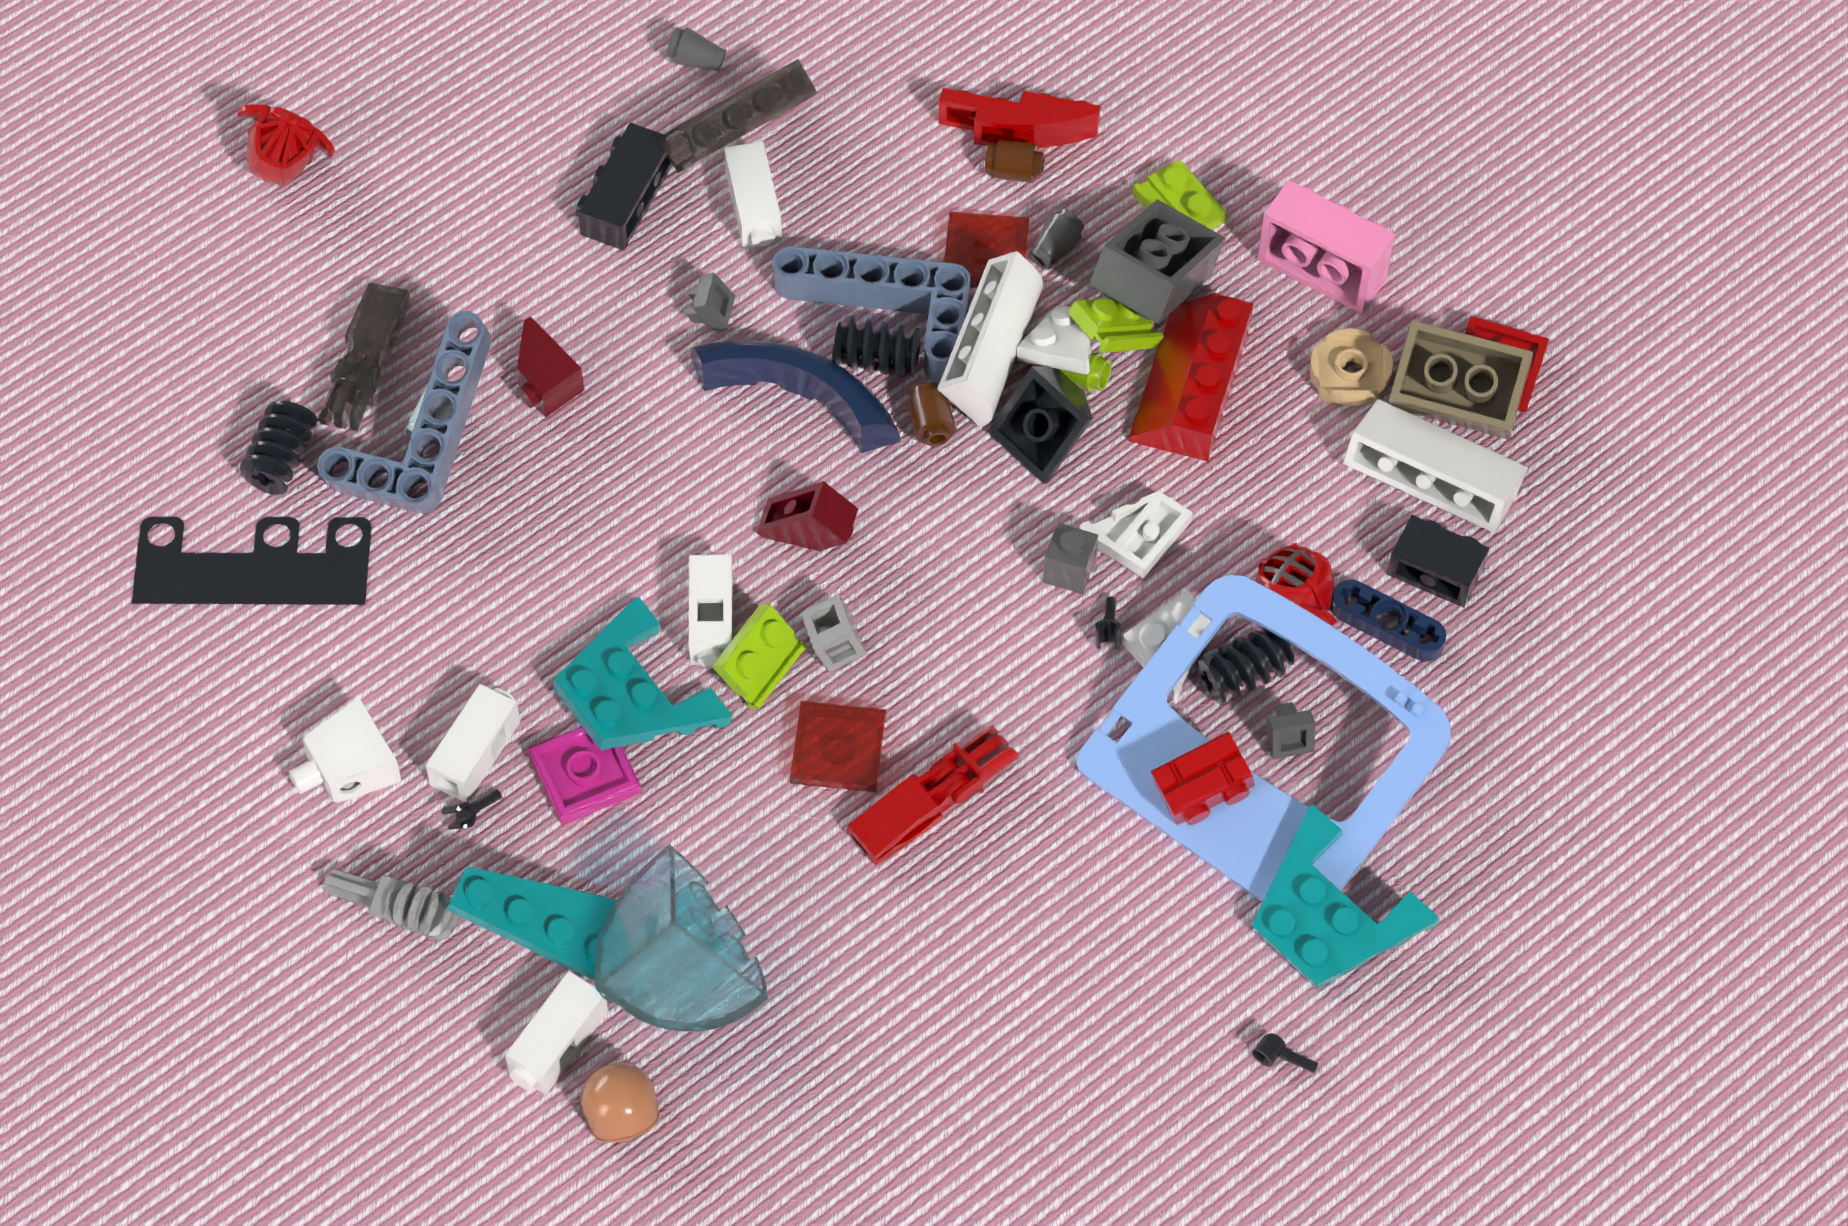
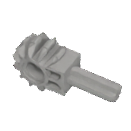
(396, 902)

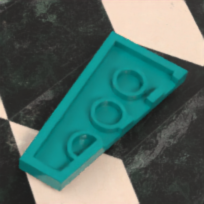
(535, 915)

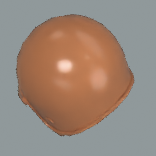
(619, 1103)

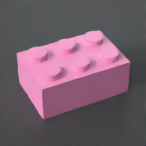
(1325, 246)

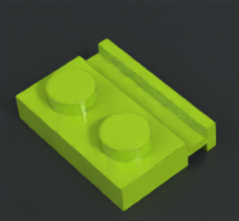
(1182, 191)
(1114, 325)
(759, 656)

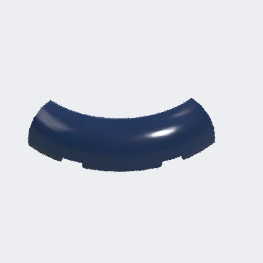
(802, 374)

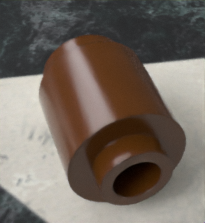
(1014, 161)
(930, 414)

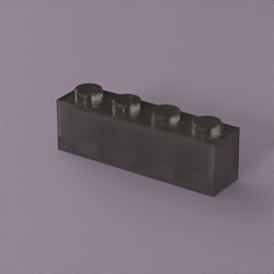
(737, 116)

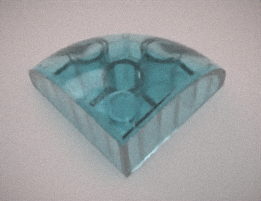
(675, 953)

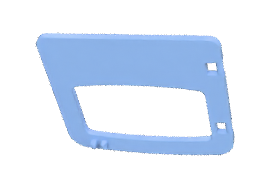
(1254, 835)

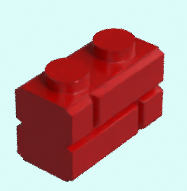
(1203, 780)

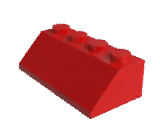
(1193, 376)

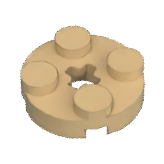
(1349, 388)

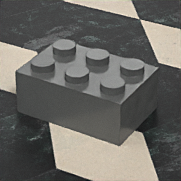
(1157, 261)

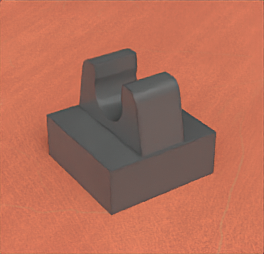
(711, 302)
(1290, 731)

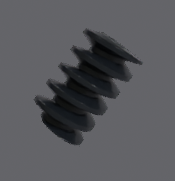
(876, 347)
(277, 446)
(1242, 662)

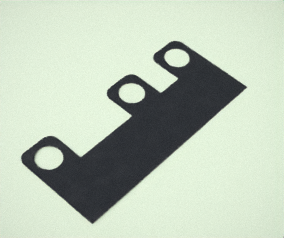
(258, 577)

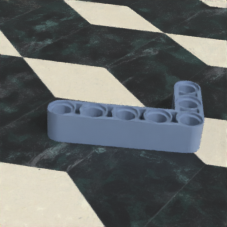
(889, 292)
(426, 431)

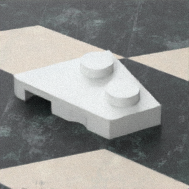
(1057, 343)
(1141, 531)
(1150, 633)

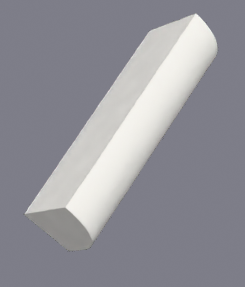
(990, 336)
(1435, 465)

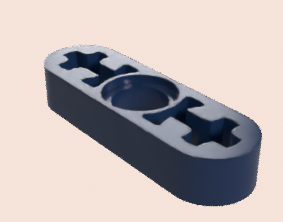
(1395, 636)

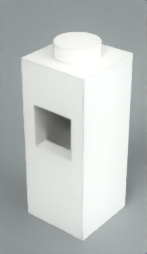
(753, 194)
(710, 607)
(473, 742)
(555, 1034)

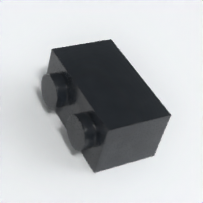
(1438, 560)

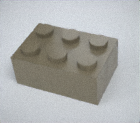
(1460, 379)

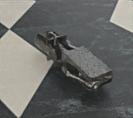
(371, 344)

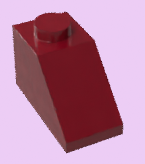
(545, 371)
(809, 518)

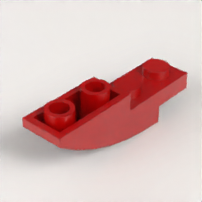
(1035, 119)

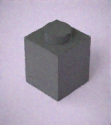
(1070, 558)

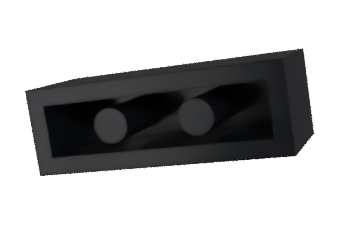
(624, 187)

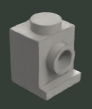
(833, 632)

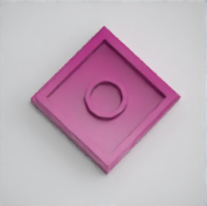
(582, 776)

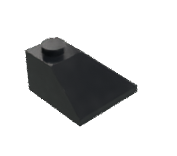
(1042, 420)

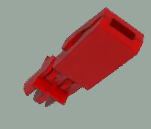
(921, 800)

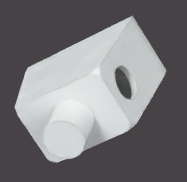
(346, 756)

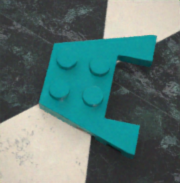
(617, 696)
(1317, 923)

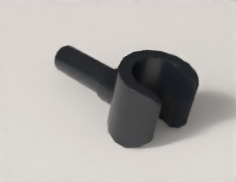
(1108, 628)
(467, 811)
(1273, 1046)

